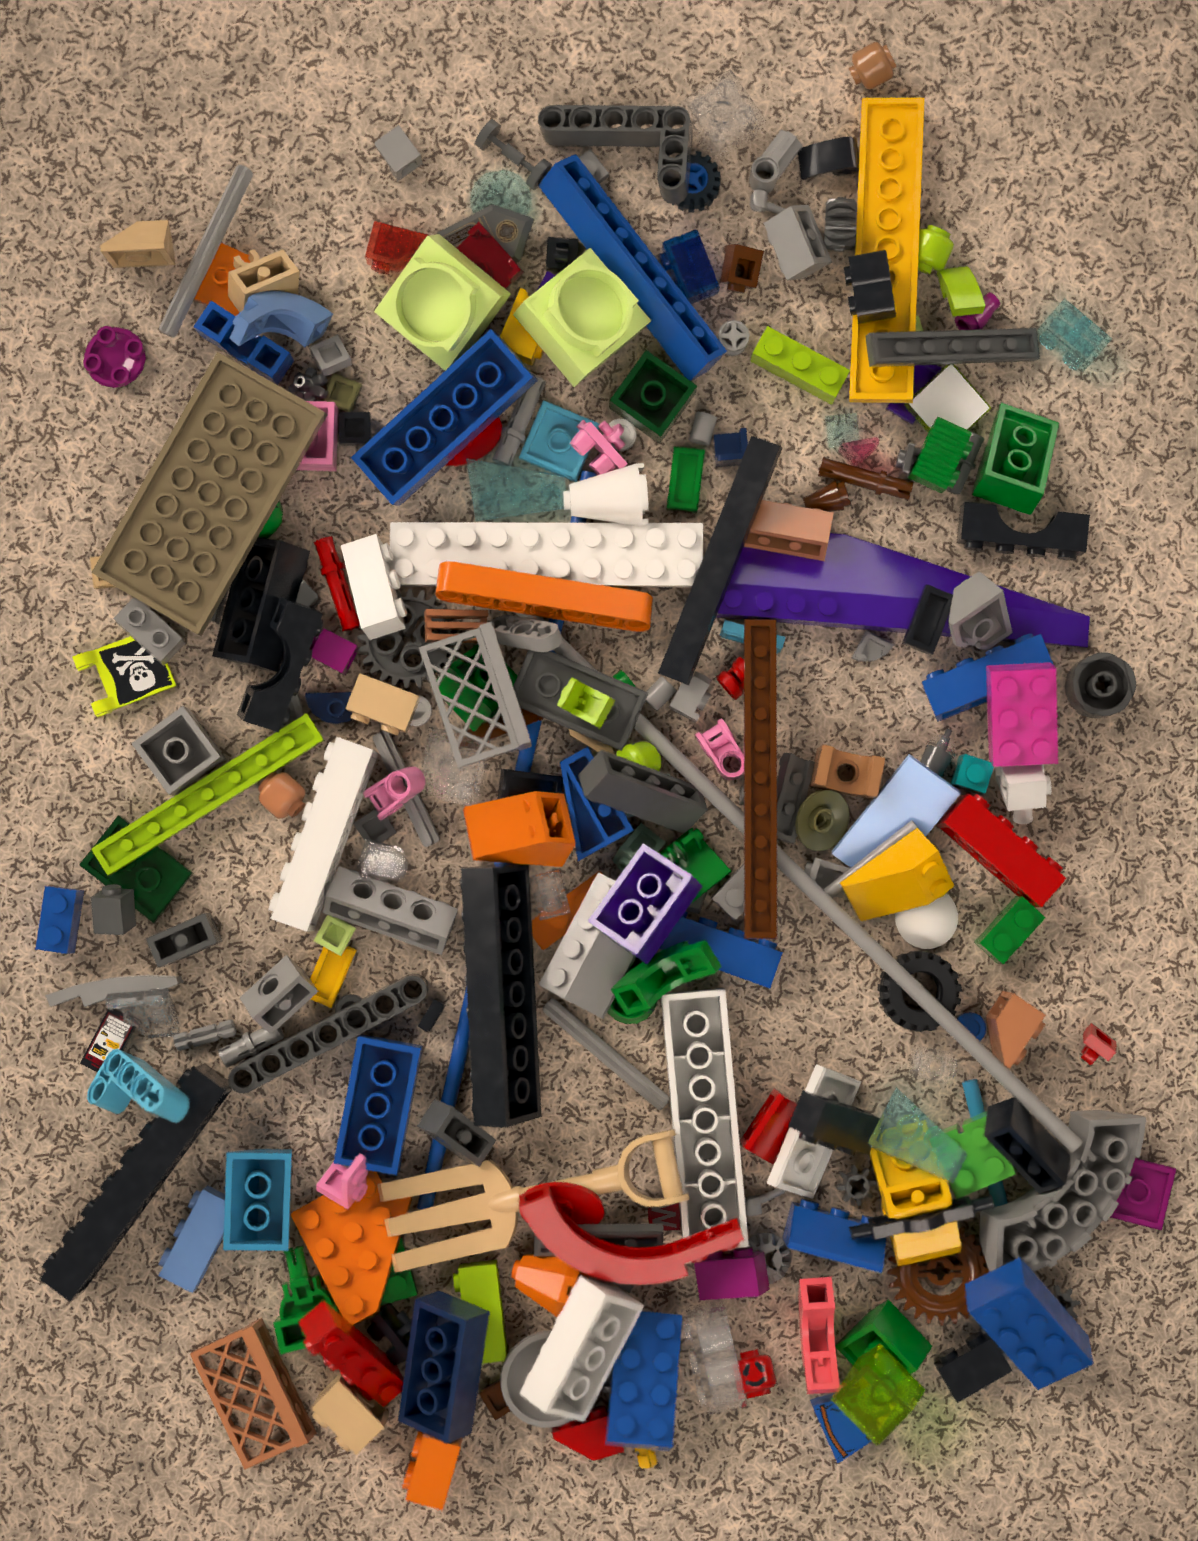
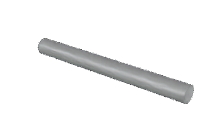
(835, 887)

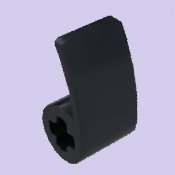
(832, 155)

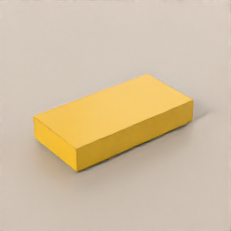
(330, 974)

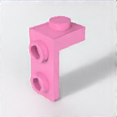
(343, 1183)

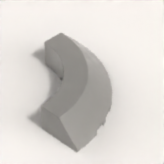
(1061, 1220)

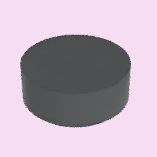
(355, 1016)

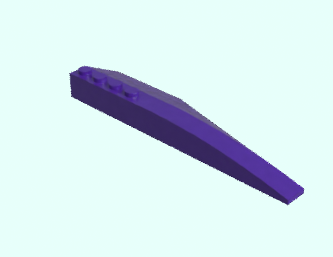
(871, 590)

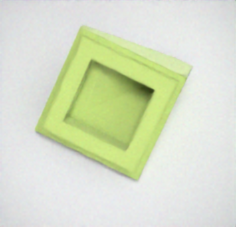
(335, 934)

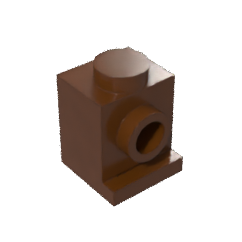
(748, 260)

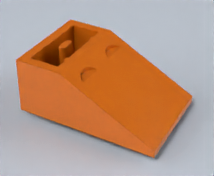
(521, 829)

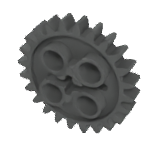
(400, 671)

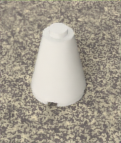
(611, 496)

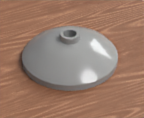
(513, 1377)

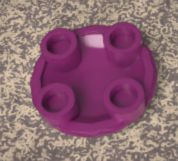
(114, 357)

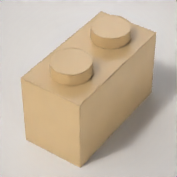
(382, 704)

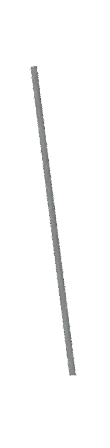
(850, 926)

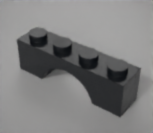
(982, 526)
(269, 702)

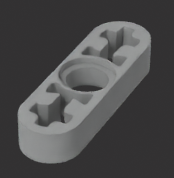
(527, 633)

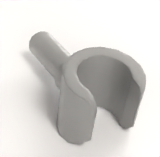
(760, 203)
(753, 1203)

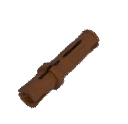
(866, 478)

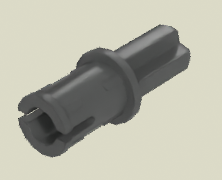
(967, 465)

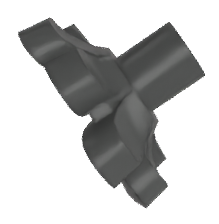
(308, 385)

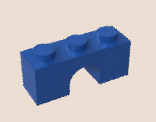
(257, 354)

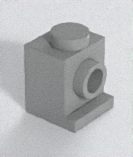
(691, 697)

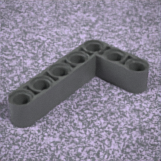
(628, 135)

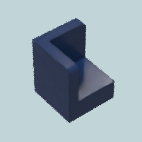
(730, 448)

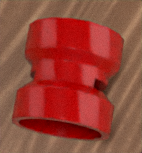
(728, 681)

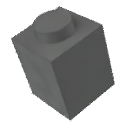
(113, 910)

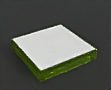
(950, 398)

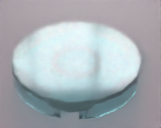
(501, 182)

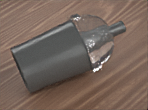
(939, 752)

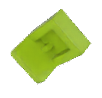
(585, 702)

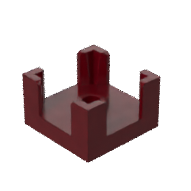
(490, 256)

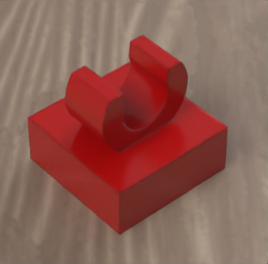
(1097, 1044)

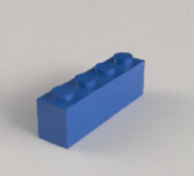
(967, 683)
(736, 955)

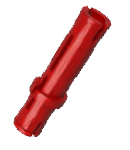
(337, 583)

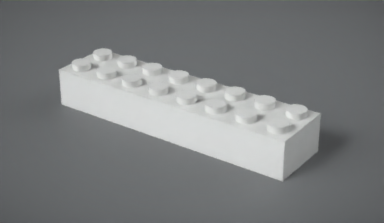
(704, 1109)

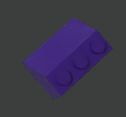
(645, 903)

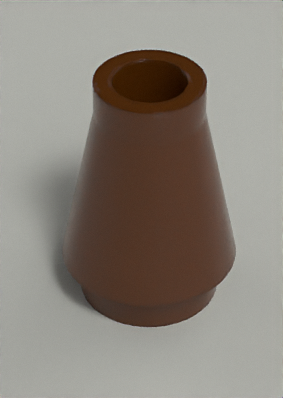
(829, 498)

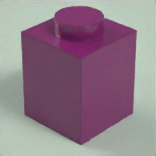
(334, 651)

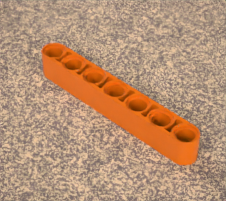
(544, 596)

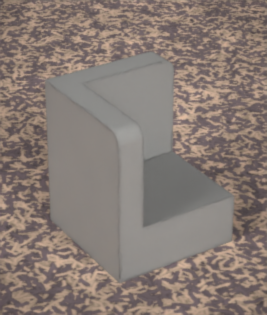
(399, 153)

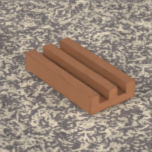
(452, 614)

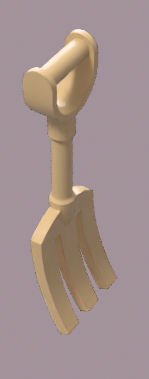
(501, 1201)

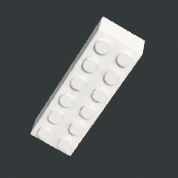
(323, 835)

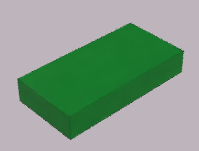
(685, 479)

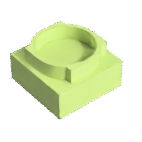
(442, 301)
(582, 317)

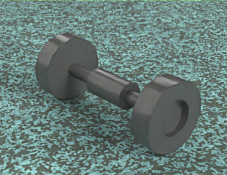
(488, 135)

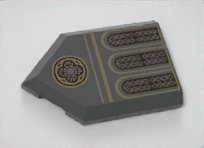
(506, 226)

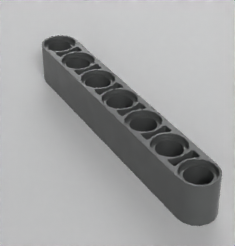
(314, 1039)

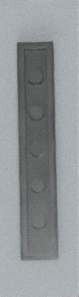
(952, 347)

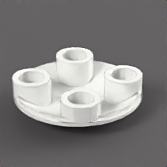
(929, 924)

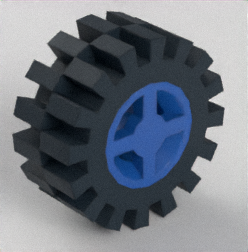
(705, 179)

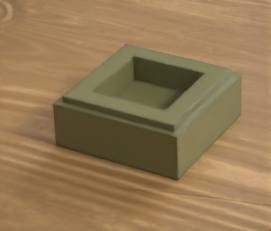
(343, 392)

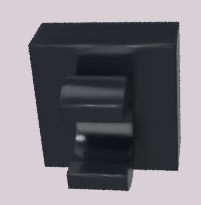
(560, 252)

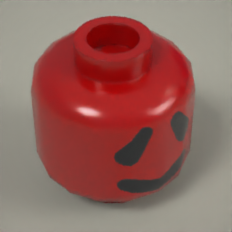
(756, 1373)

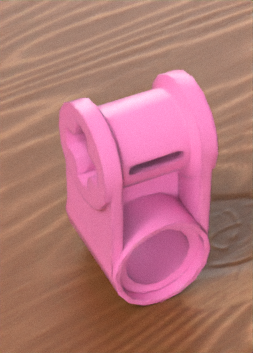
(721, 748)
(391, 794)

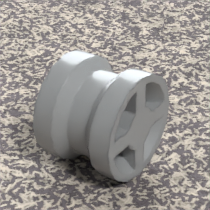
(733, 331)

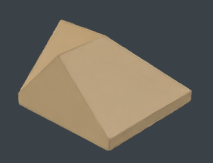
(141, 245)

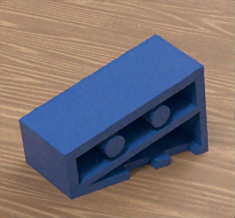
(592, 822)

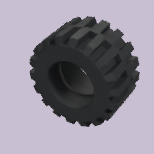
(947, 990)

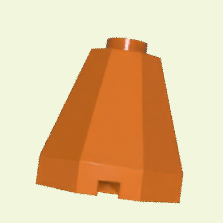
(546, 1280)

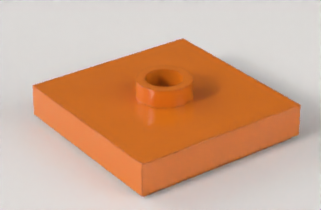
(215, 283)

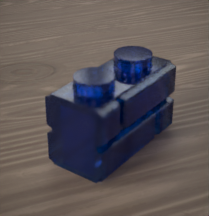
(689, 266)

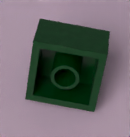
(652, 396)

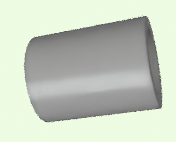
(702, 428)
(660, 693)

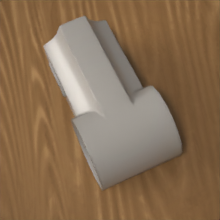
(774, 160)

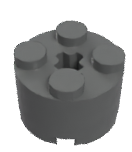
(1097, 703)

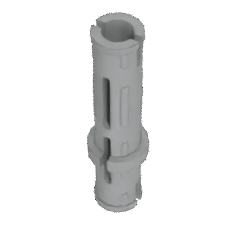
(514, 431)

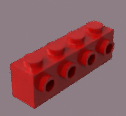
(351, 1353)

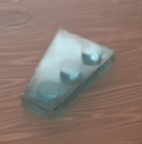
(512, 491)
(916, 1139)

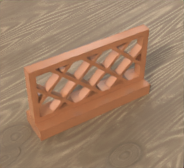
(279, 1390)

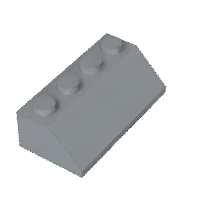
(587, 959)

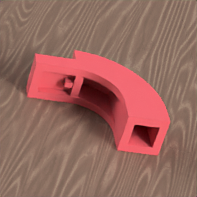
(817, 1334)

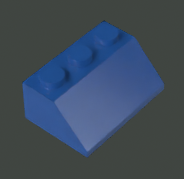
(829, 1236)

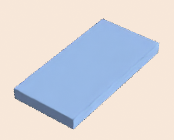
(908, 795)

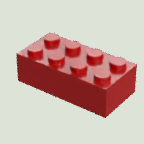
(1000, 850)

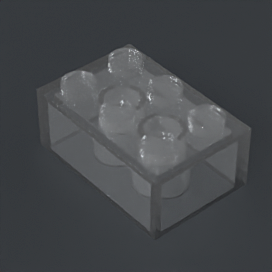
(713, 1357)

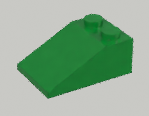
(1016, 459)

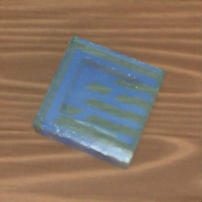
(841, 429)

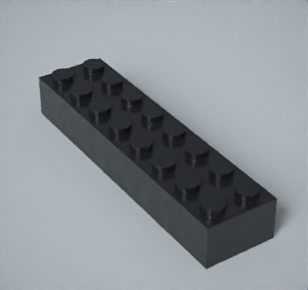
(501, 994)
(133, 1186)

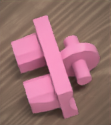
(590, 436)

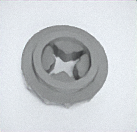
(781, 1256)

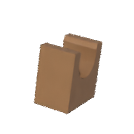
(866, 772)

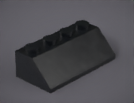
(245, 630)

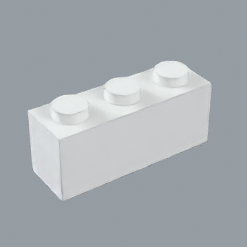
(374, 586)

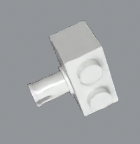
(1023, 789)

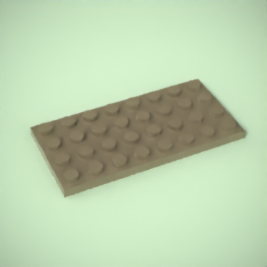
(209, 493)

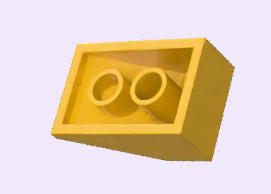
(898, 879)

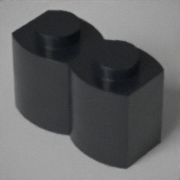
(871, 287)

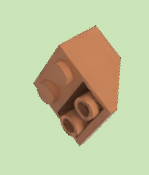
(1011, 1026)

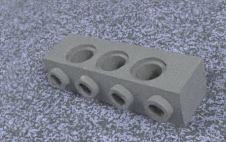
(399, 923)

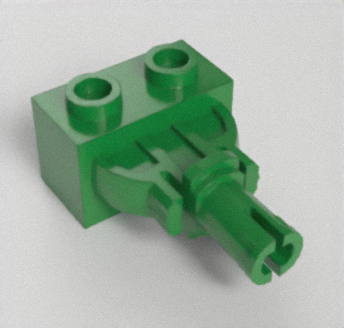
(299, 1302)

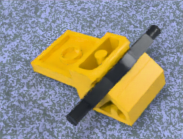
(916, 1211)

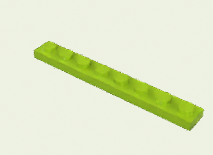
(207, 794)

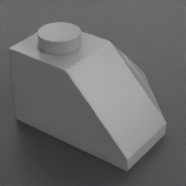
(978, 613)

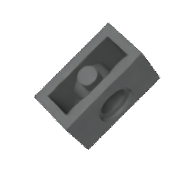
(184, 940)
(456, 1132)

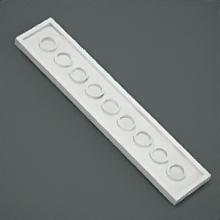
(569, 551)

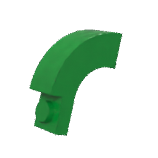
(664, 972)

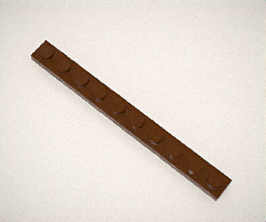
(760, 780)

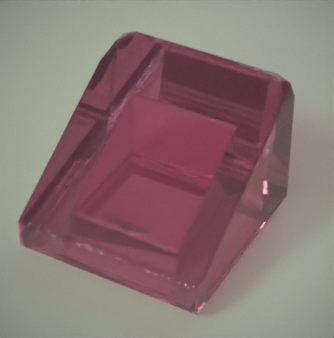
(857, 451)

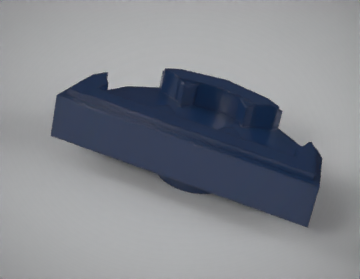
(330, 706)

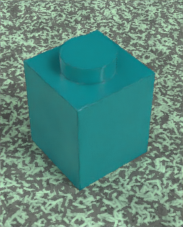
(972, 774)

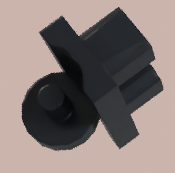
(396, 1328)

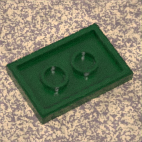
(153, 876)

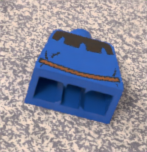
(839, 1430)

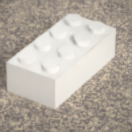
(581, 1349)

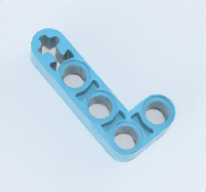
(128, 1078)

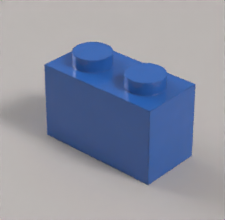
(59, 919)

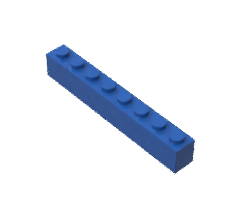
(623, 252)

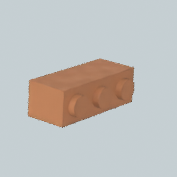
(791, 530)

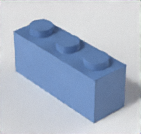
(196, 1240)

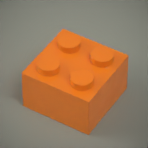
(432, 1472)

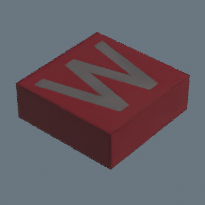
(667, 1215)

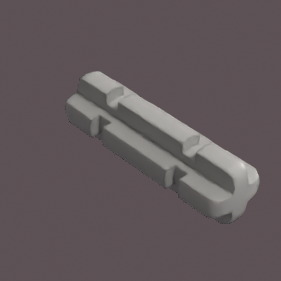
(204, 1035)

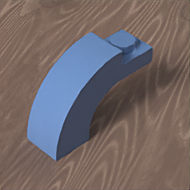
(281, 314)

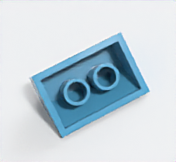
(257, 1200)

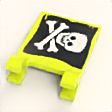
(126, 673)

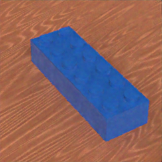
(444, 418)

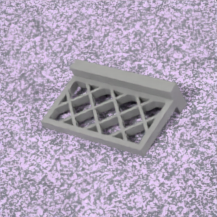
(501, 685)

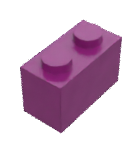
(732, 1275)

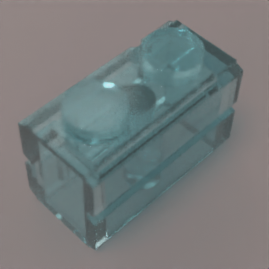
(1072, 336)

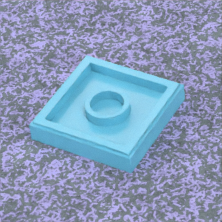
(550, 441)

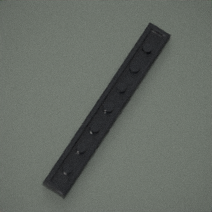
(720, 560)

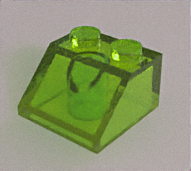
(877, 1394)

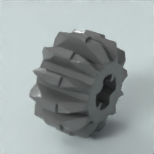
(840, 224)

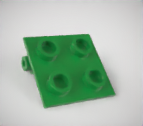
(697, 859)

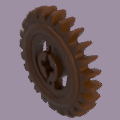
(937, 1305)

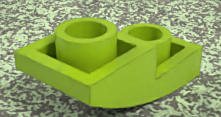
(962, 291)

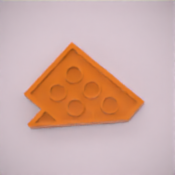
(352, 1247)

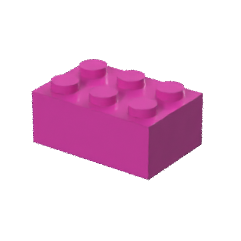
(1022, 714)

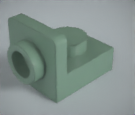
(634, 842)

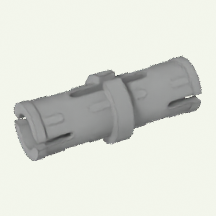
(248, 1045)

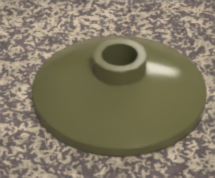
(822, 820)

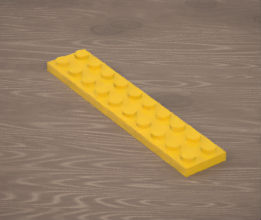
(890, 222)

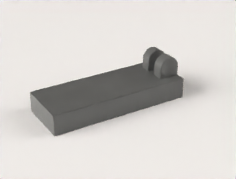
(792, 790)

